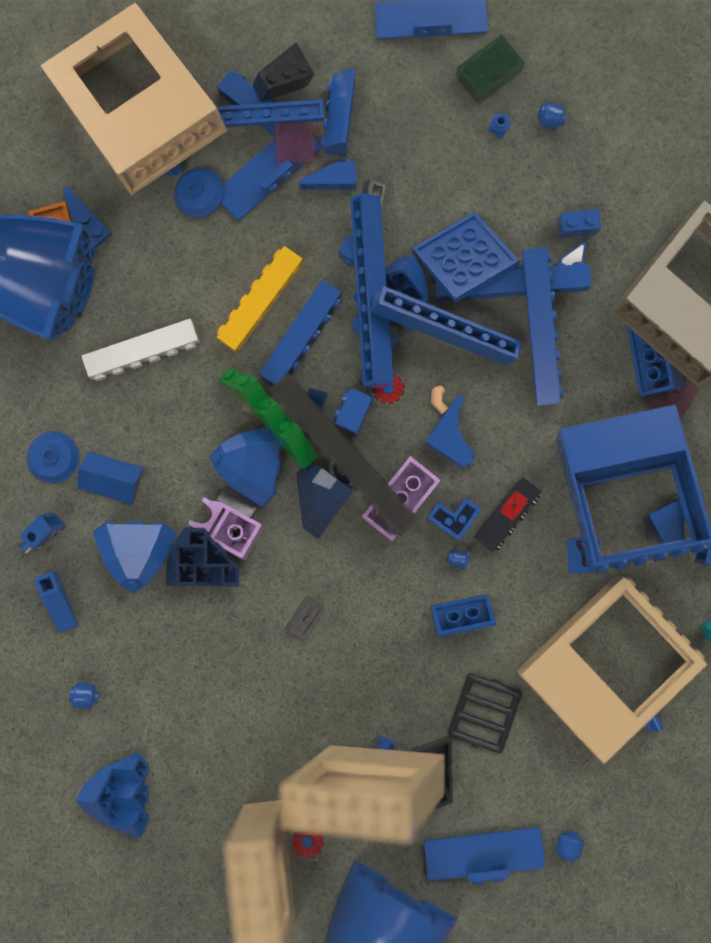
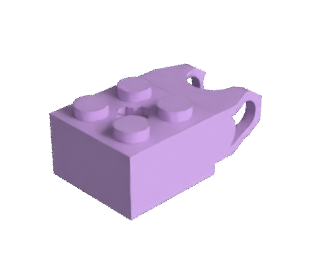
(223, 524)

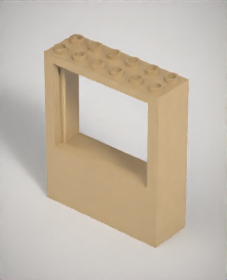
(582, 696)
(363, 793)

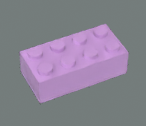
(413, 486)

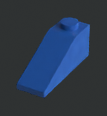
(333, 177)

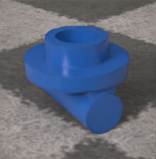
(654, 724)

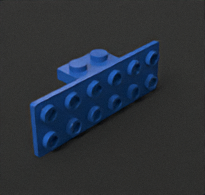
(430, 18)
(257, 180)
(484, 855)

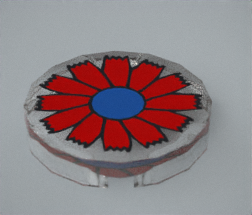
(390, 395)
(306, 845)

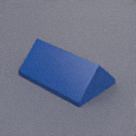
(109, 477)
(463, 615)

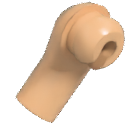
(436, 399)

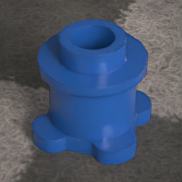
(499, 129)
(458, 559)
(385, 743)

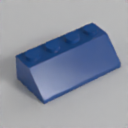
(339, 113)
(652, 369)

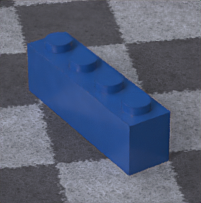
(239, 92)

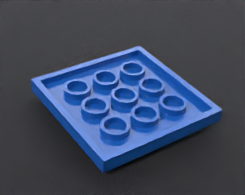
(465, 257)

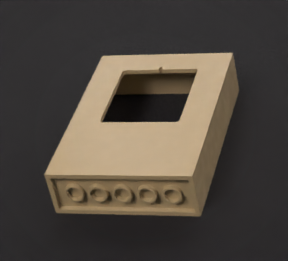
(154, 126)
(260, 876)

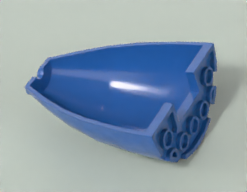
(44, 273)
(378, 913)

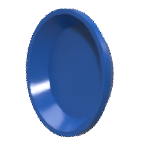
(198, 192)
(53, 457)

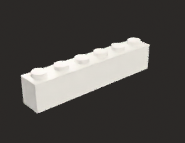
(140, 350)

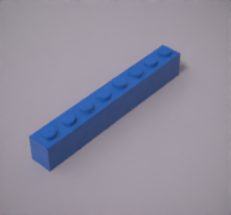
(565, 279)
(445, 326)
(541, 326)

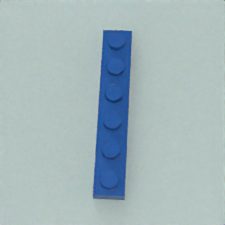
(272, 113)

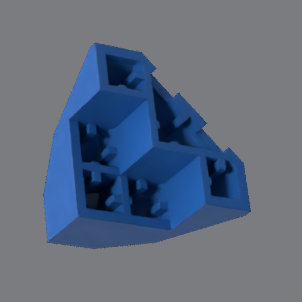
(407, 278)
(250, 464)
(133, 550)
(118, 796)

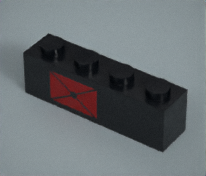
(507, 514)

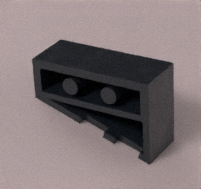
(283, 75)
(441, 746)

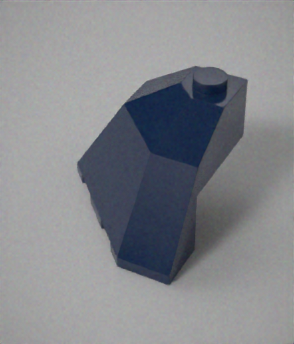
(319, 498)
(199, 561)

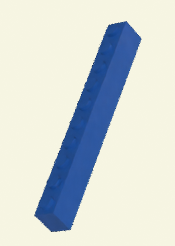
(370, 278)

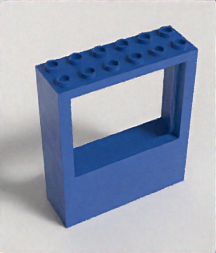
(627, 449)

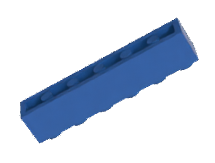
(301, 333)

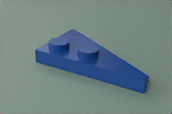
(82, 215)

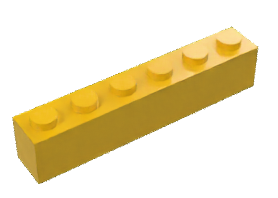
(260, 299)

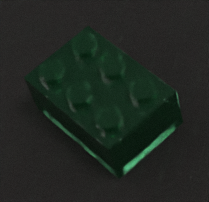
(489, 69)

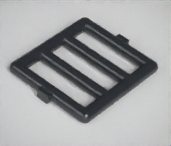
(509, 711)

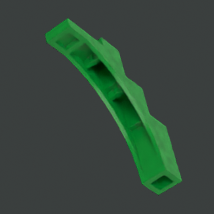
(271, 414)

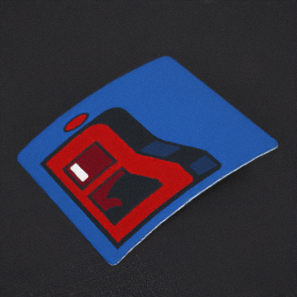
(576, 556)

